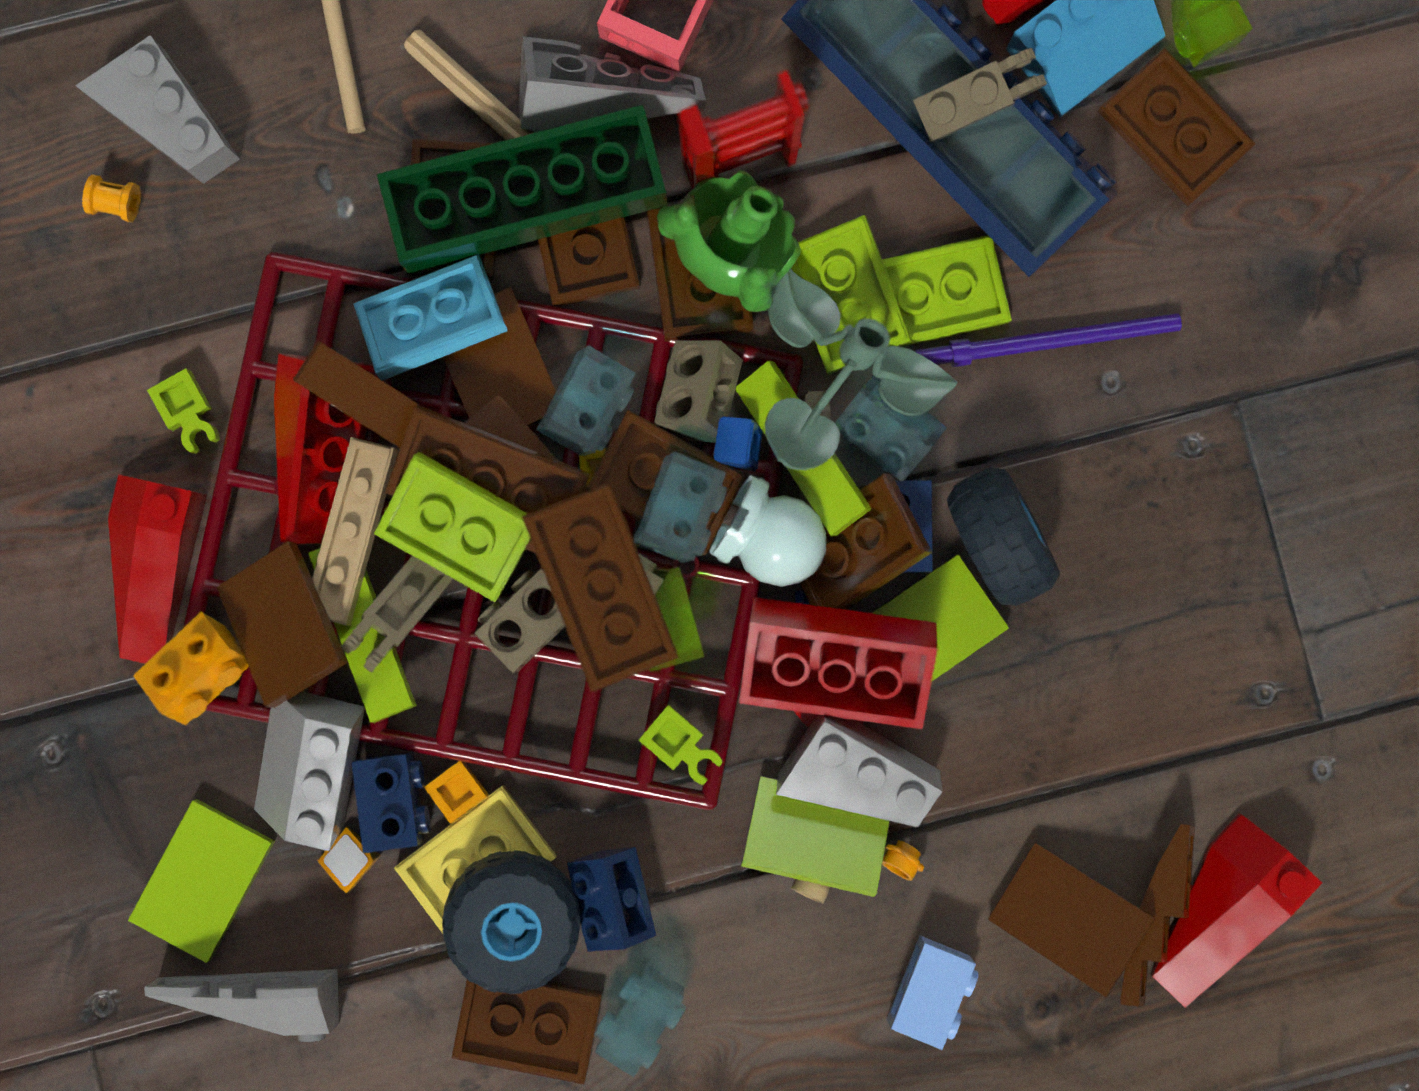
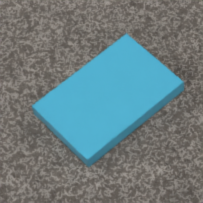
(429, 317)

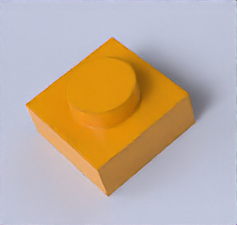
(456, 791)

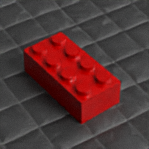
(839, 663)

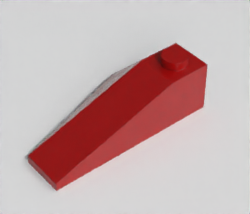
(309, 453)
(151, 555)
(1235, 904)

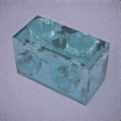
(587, 402)
(885, 435)
(677, 506)
(647, 1008)

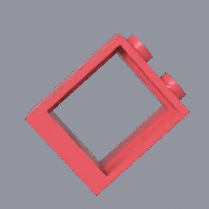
(647, 41)

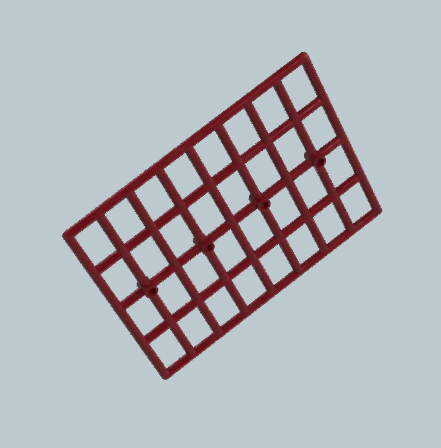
(463, 636)

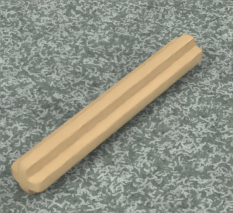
(464, 86)

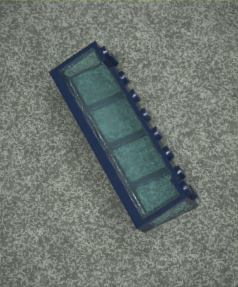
(1005, 170)

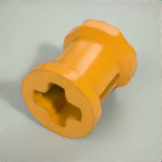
(111, 198)

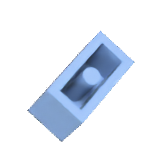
(932, 993)

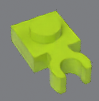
(182, 404)
(674, 740)

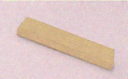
(352, 527)

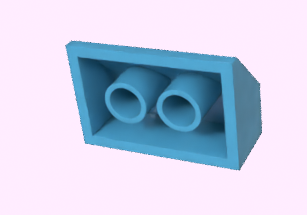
(1085, 45)

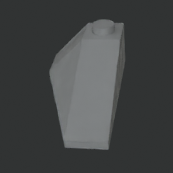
(570, 87)
(272, 1001)

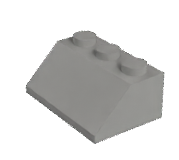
(308, 768)

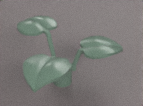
(907, 381)

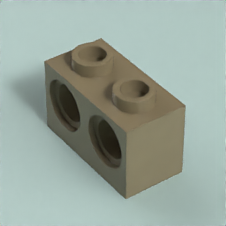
(698, 389)
(535, 628)

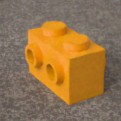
(192, 669)

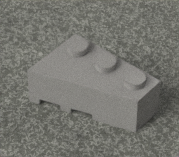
(160, 106)
(859, 772)

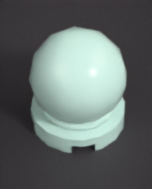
(774, 536)

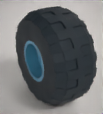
(1002, 536)
(511, 922)

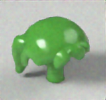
(733, 237)

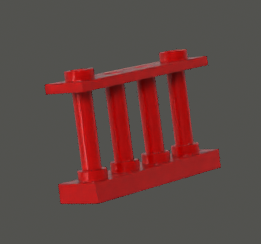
(744, 135)

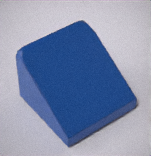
(738, 443)

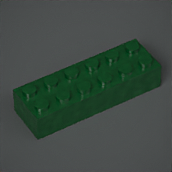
(523, 189)

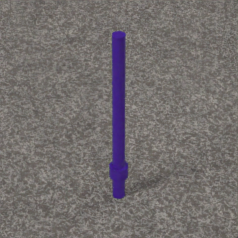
(962, 352)

